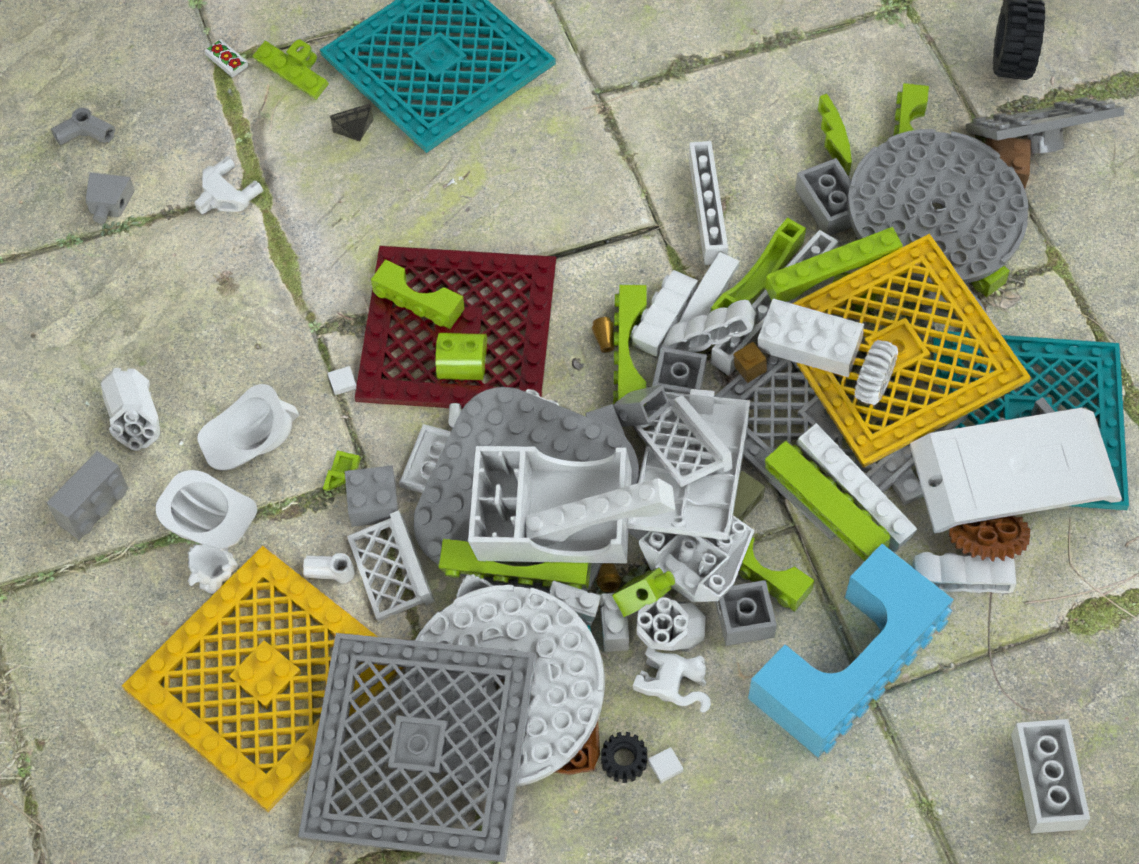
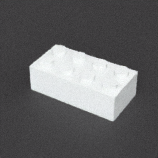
(810, 337)
(1050, 776)

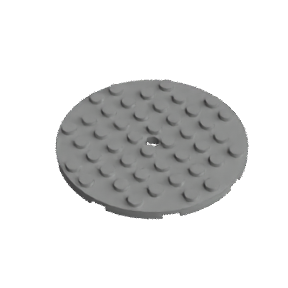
(980, 197)

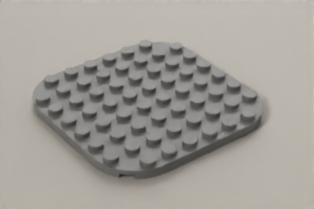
(505, 419)

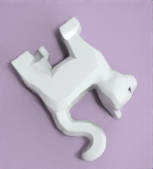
(668, 678)

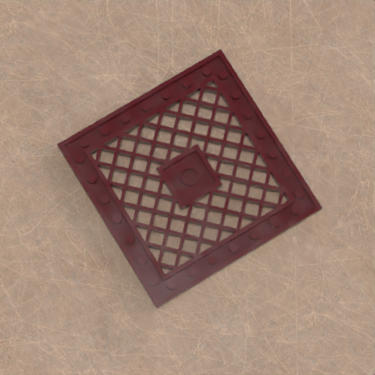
(439, 394)

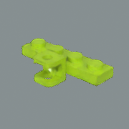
(293, 66)

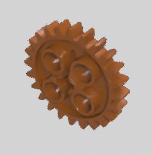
(992, 537)

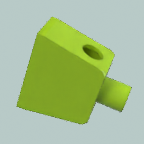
(649, 586)

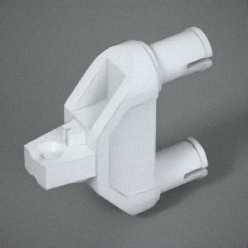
(220, 193)

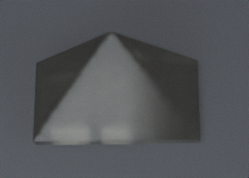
(352, 122)

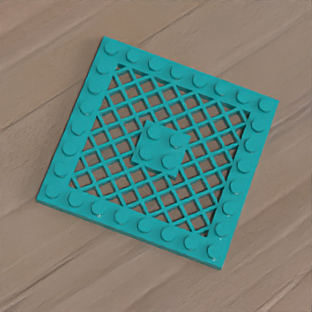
(437, 60)
(1098, 358)

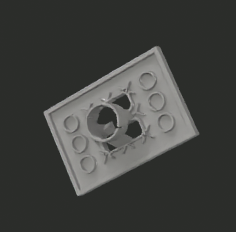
(1045, 124)

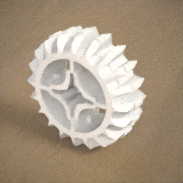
(876, 372)

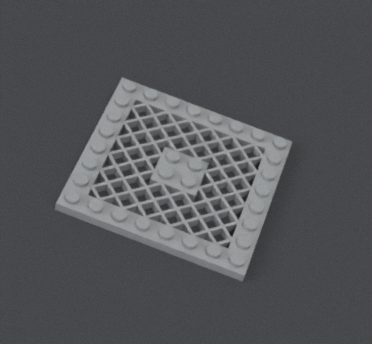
(882, 474)
(418, 747)

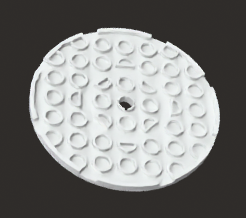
(565, 683)

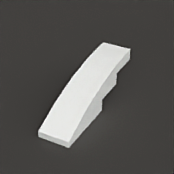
(711, 287)

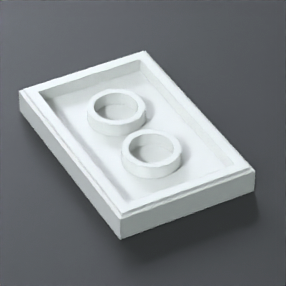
(423, 458)

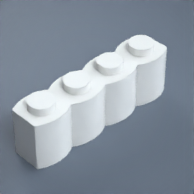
(664, 312)
(712, 329)
(966, 573)

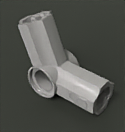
(83, 124)

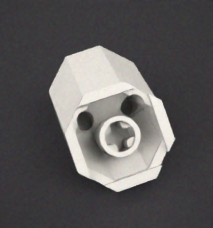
(130, 408)
(671, 625)

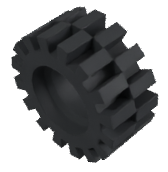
(624, 742)

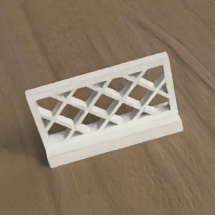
(698, 434)
(411, 564)

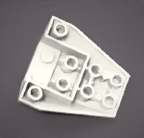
(701, 565)

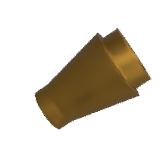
(604, 333)
(608, 577)

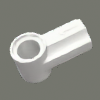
(326, 567)

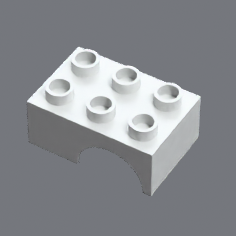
(524, 481)

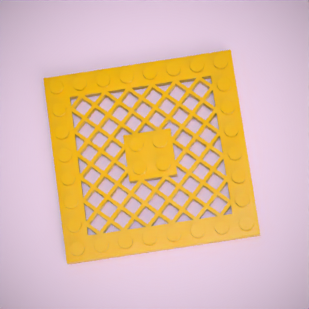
(1007, 372)
(261, 675)

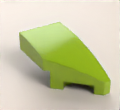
(342, 462)

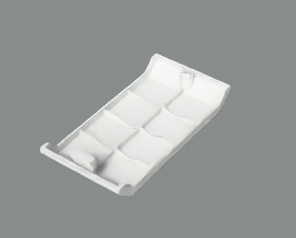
(1013, 467)
(707, 503)

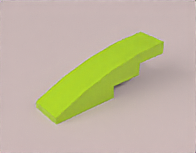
(836, 136)

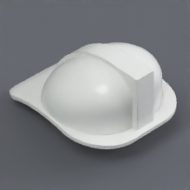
(247, 428)
(205, 510)

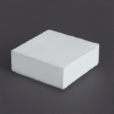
(342, 380)
(665, 765)

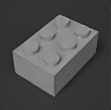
(825, 195)
(88, 495)

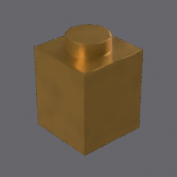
(750, 362)

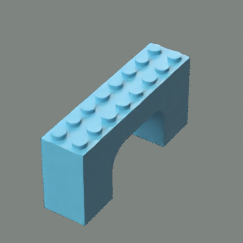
(822, 705)

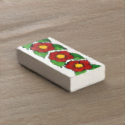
(226, 58)

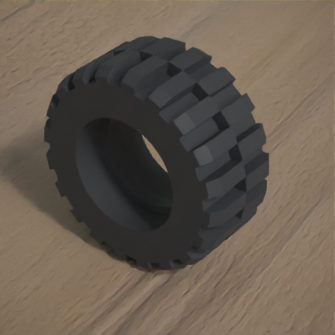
(1018, 38)

